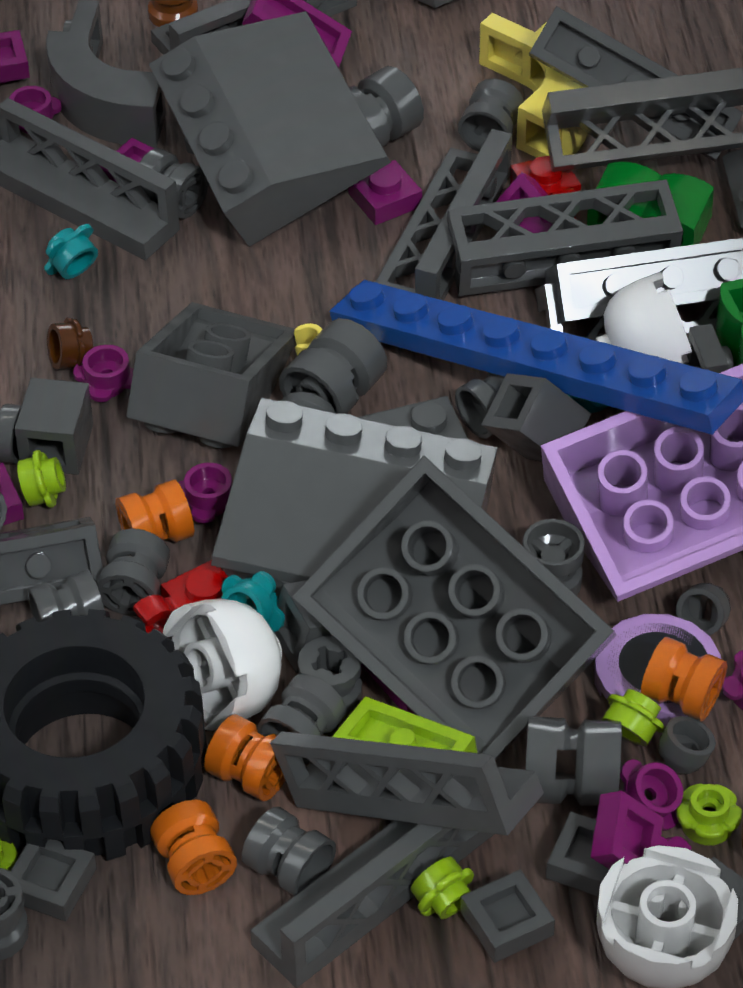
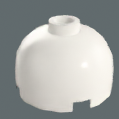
(646, 320)
(231, 655)
(666, 917)

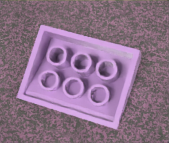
(650, 495)

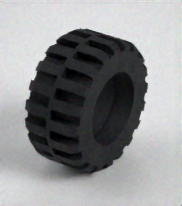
(106, 670)

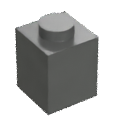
(532, 413)
(56, 421)

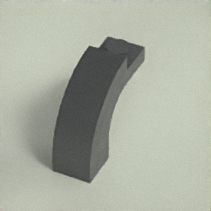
(96, 96)

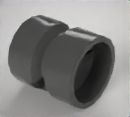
(389, 103)
(337, 365)
(596, 758)

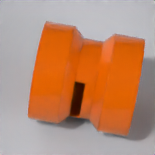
(160, 512)
(684, 678)
(246, 756)
(195, 852)

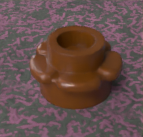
(68, 343)

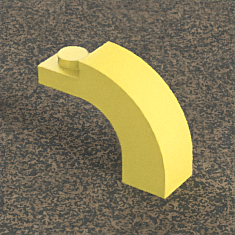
(506, 51)

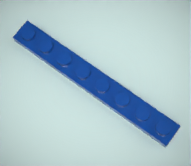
(571, 362)

